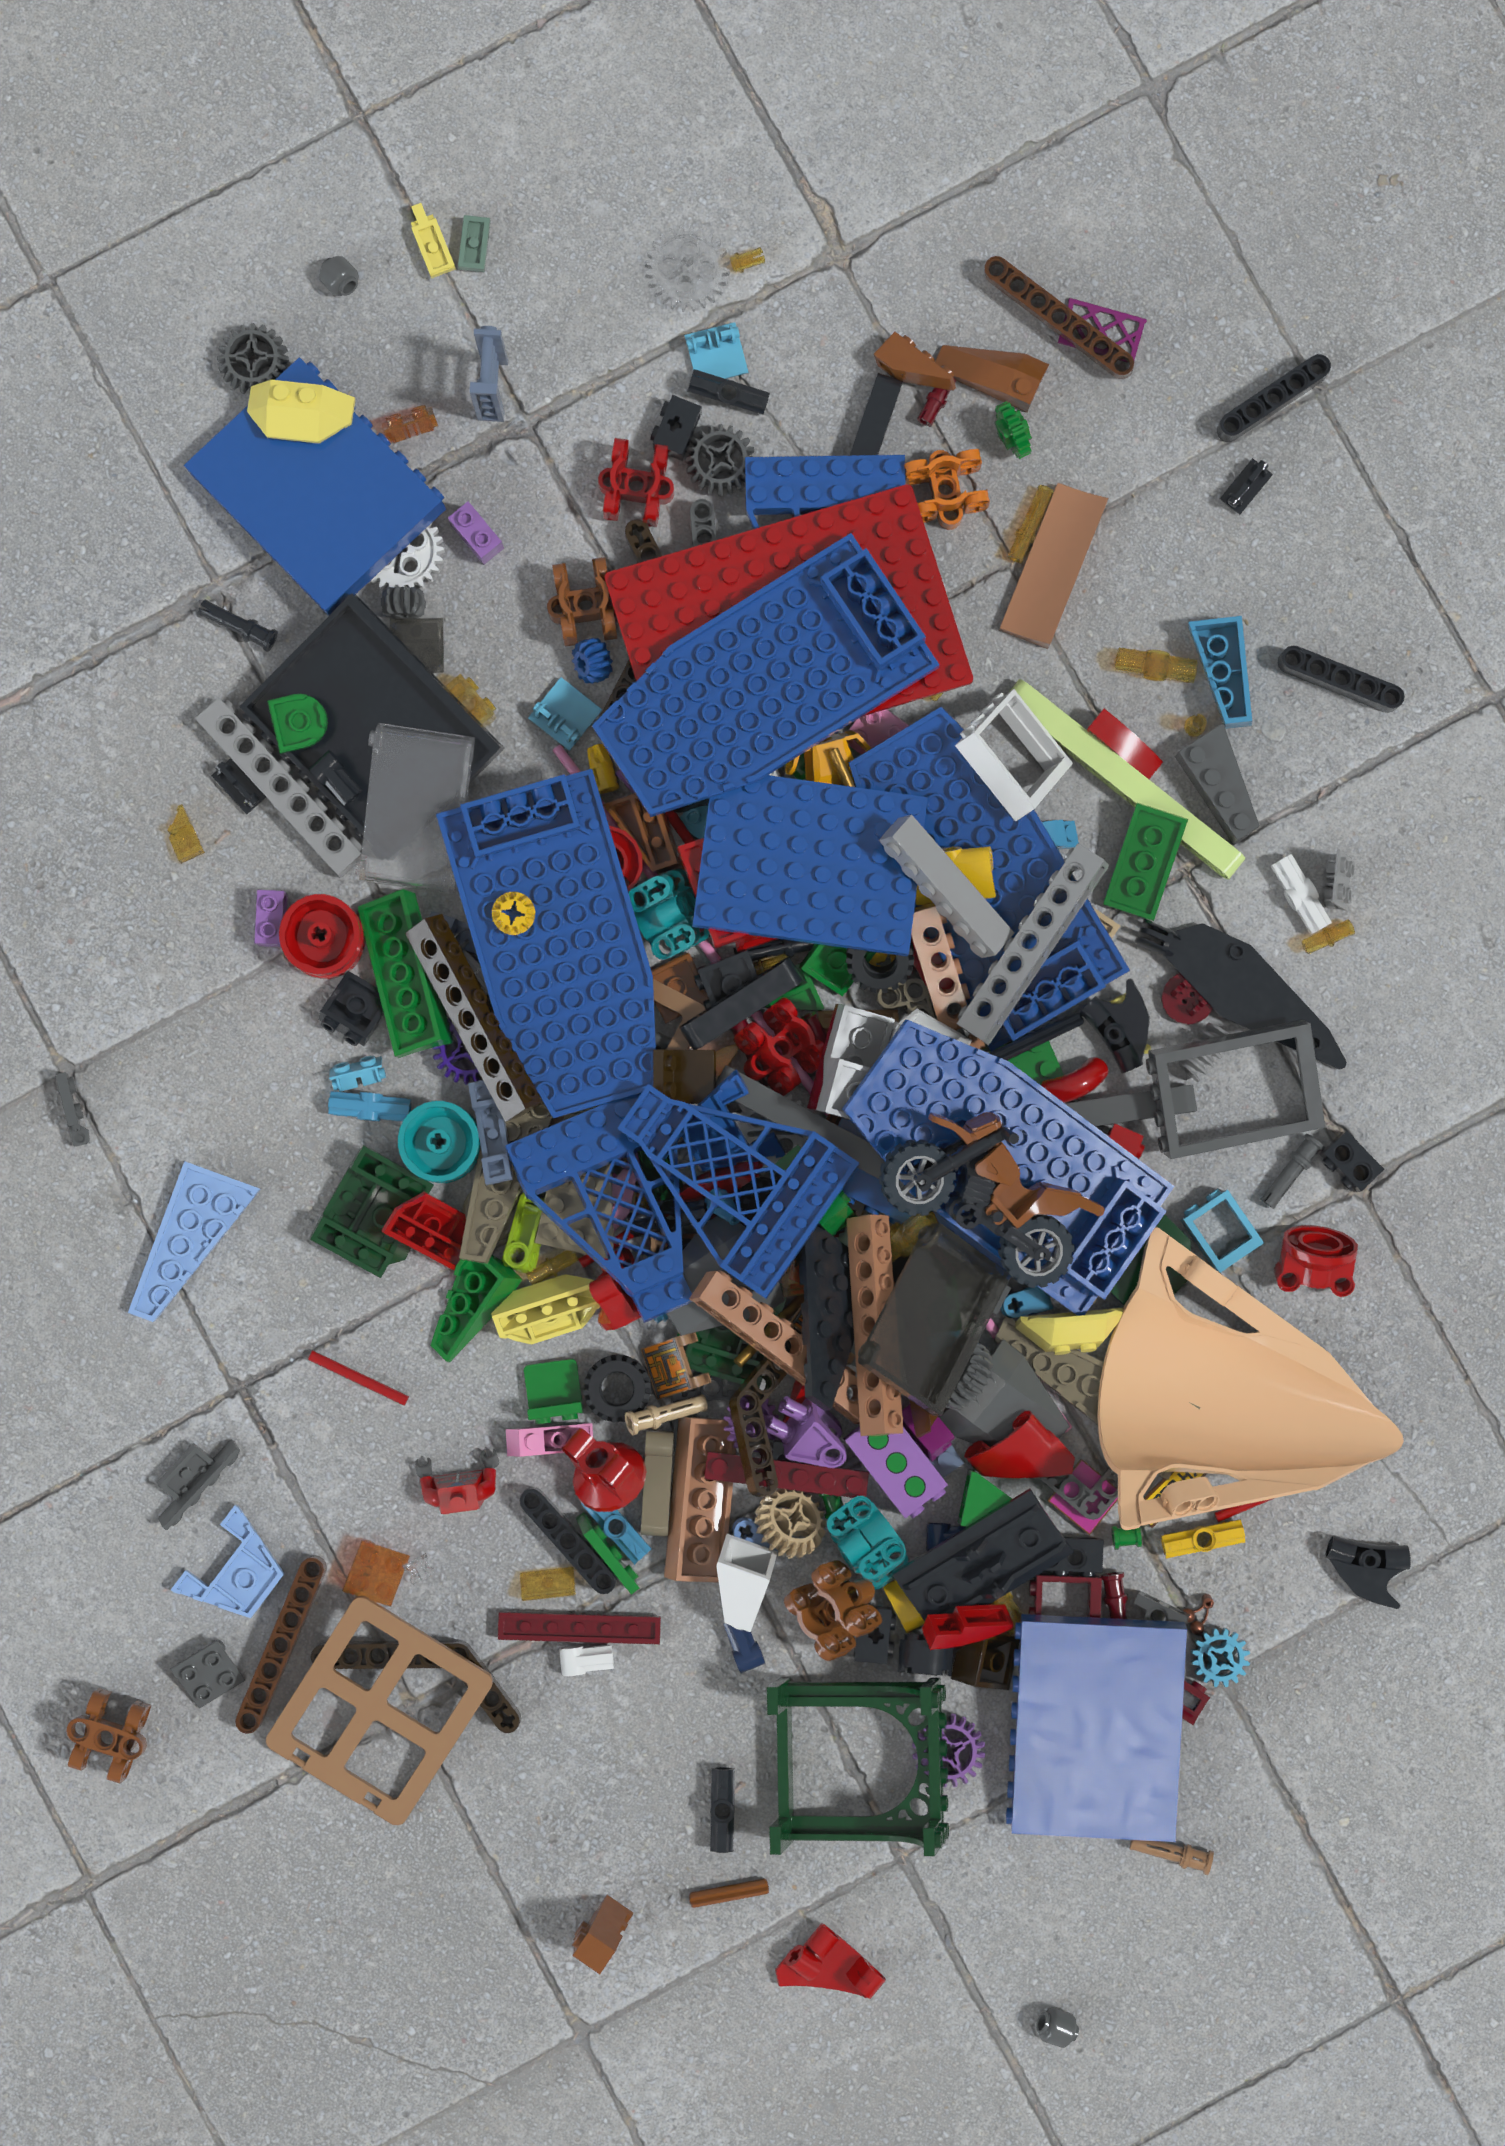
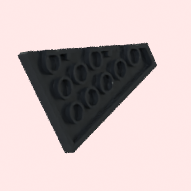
(826, 1315)

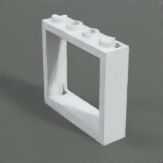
(1035, 739)

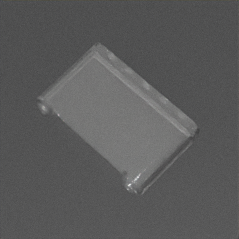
(409, 783)

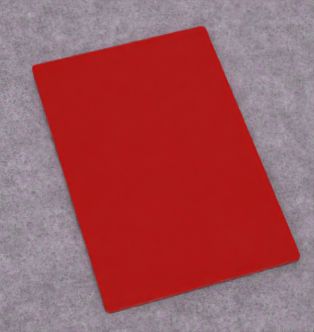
(686, 589)

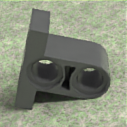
(1151, 1603)

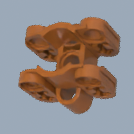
(570, 601)
(837, 1605)
(121, 1734)

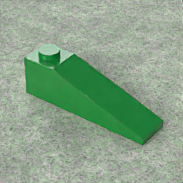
(474, 1296)

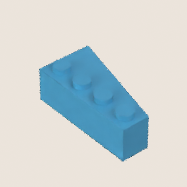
(1224, 662)

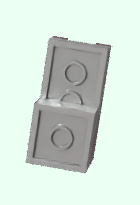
(848, 1054)

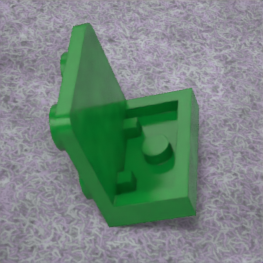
(553, 1391)

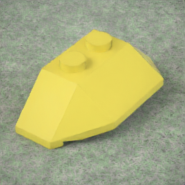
(299, 410)
(545, 1309)
(1069, 1332)

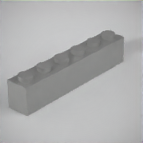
(946, 886)

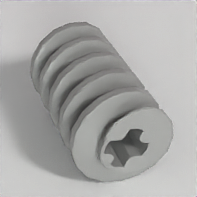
(1195, 1065)

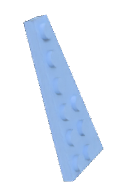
(194, 1222)

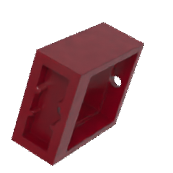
(1094, 1592)

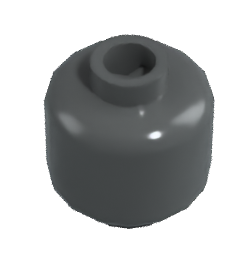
(339, 276)
(1057, 2027)

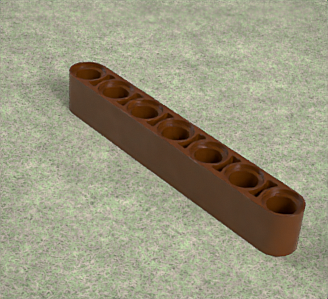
(1052, 306)
(272, 1654)

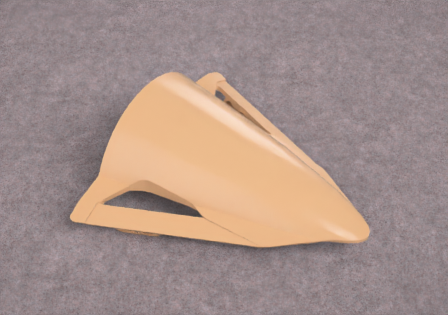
(1268, 1400)

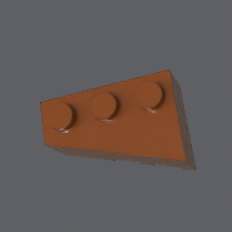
(651, 833)
(600, 1937)

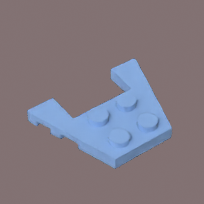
(245, 1577)

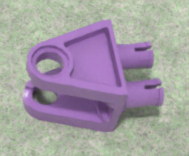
(807, 1433)

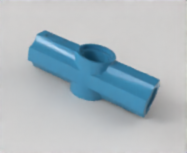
(369, 1106)
(628, 1540)

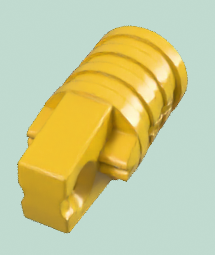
(602, 768)

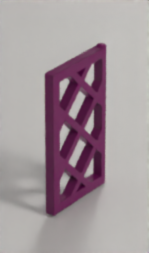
(1118, 316)

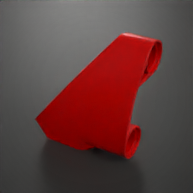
(1025, 1453)
(829, 1964)

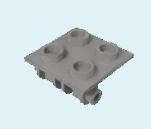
(1343, 868)

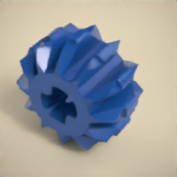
(592, 660)

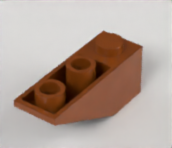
(906, 363)

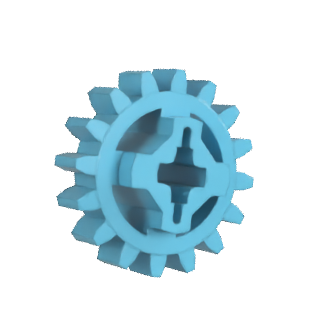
(1227, 1646)

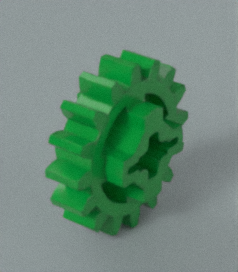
(1013, 430)

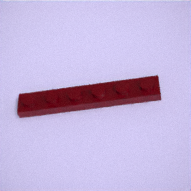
(792, 1475)
(579, 1628)

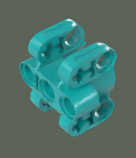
(668, 913)
(867, 1541)

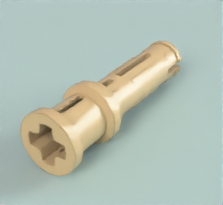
(654, 1416)

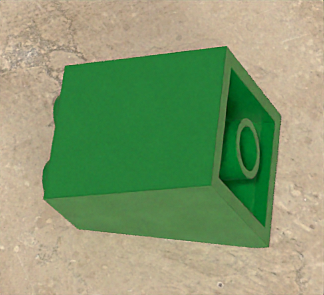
(979, 1498)

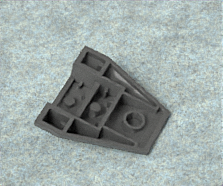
(698, 1261)
(1009, 1393)

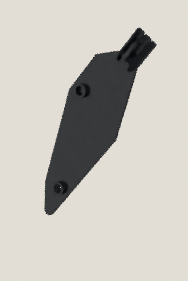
(1237, 982)

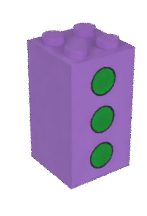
(899, 1469)

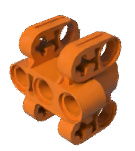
(964, 463)

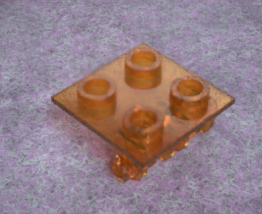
(420, 414)
(375, 1573)

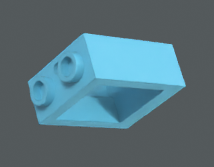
(1236, 1253)

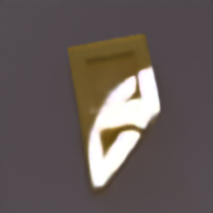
(184, 837)

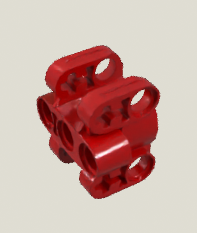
(651, 480)
(784, 1022)

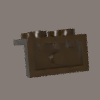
(684, 1074)

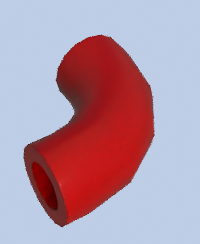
(1079, 1081)

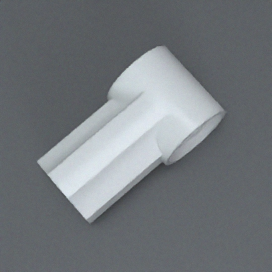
(579, 1660)

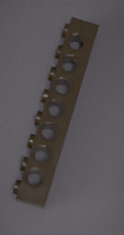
(473, 1017)

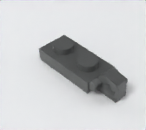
(73, 1112)

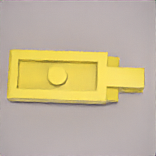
(431, 243)

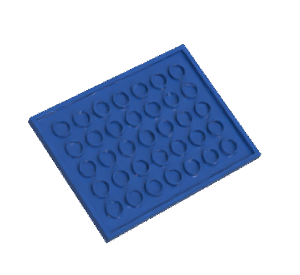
(807, 865)

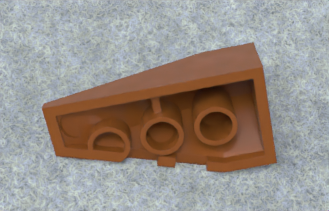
(996, 373)

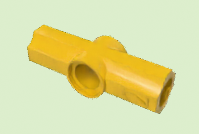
(1220, 1535)

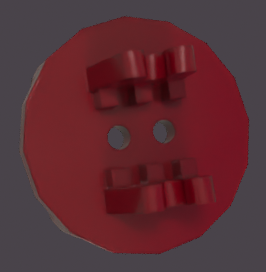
(1190, 1013)

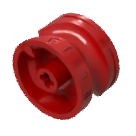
(316, 916)

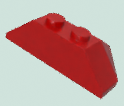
(429, 1228)

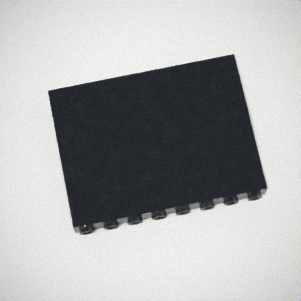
(363, 680)

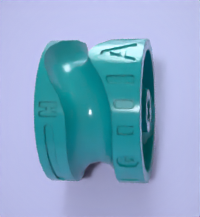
(420, 1147)

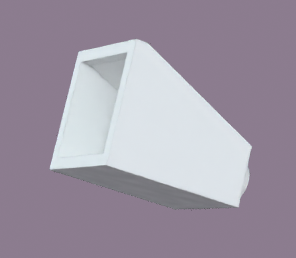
(743, 1579)

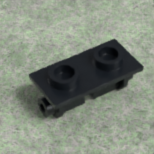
(1246, 485)
(238, 785)

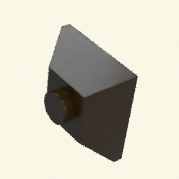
(986, 1662)

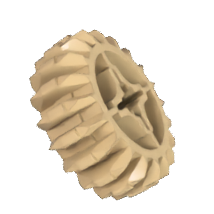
(777, 1525)

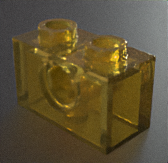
(466, 689)

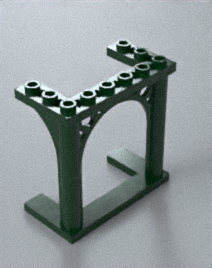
(923, 1830)

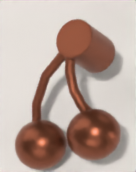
(1197, 1627)

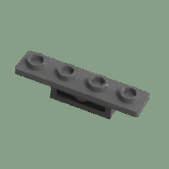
(190, 1477)

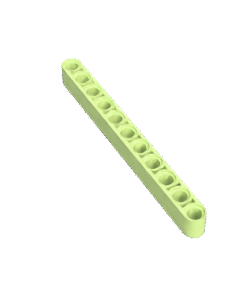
(1128, 781)

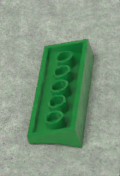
(407, 996)

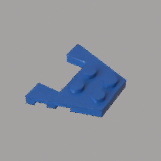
(727, 1091)

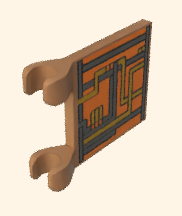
(670, 1367)

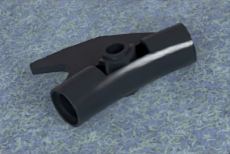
(1129, 1019)
(1372, 1578)

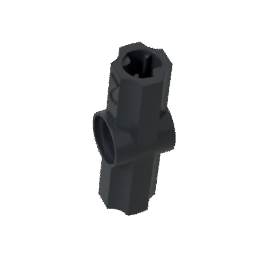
(711, 386)
(696, 1206)
(722, 1826)

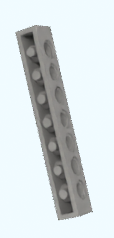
(212, 721)
(1032, 959)

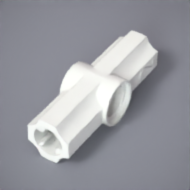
(1301, 894)

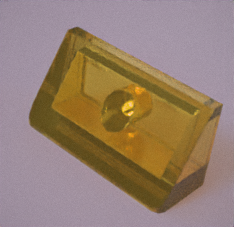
(547, 1583)

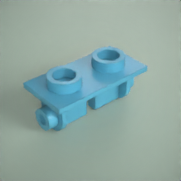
(346, 1074)

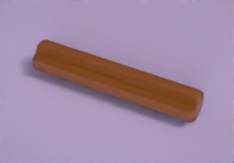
(729, 1893)

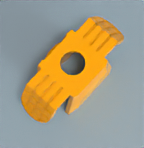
(819, 763)

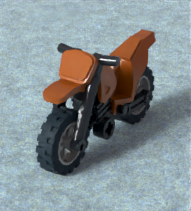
(989, 1194)

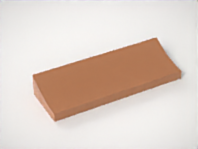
(1053, 565)
(698, 1505)

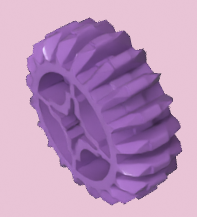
(959, 1743)

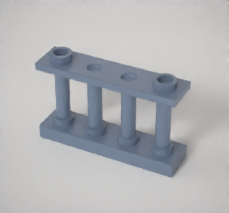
(485, 391)

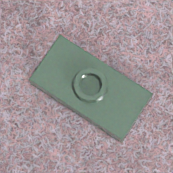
(474, 243)

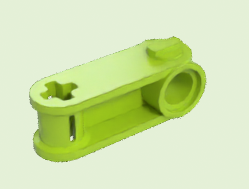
(523, 1237)

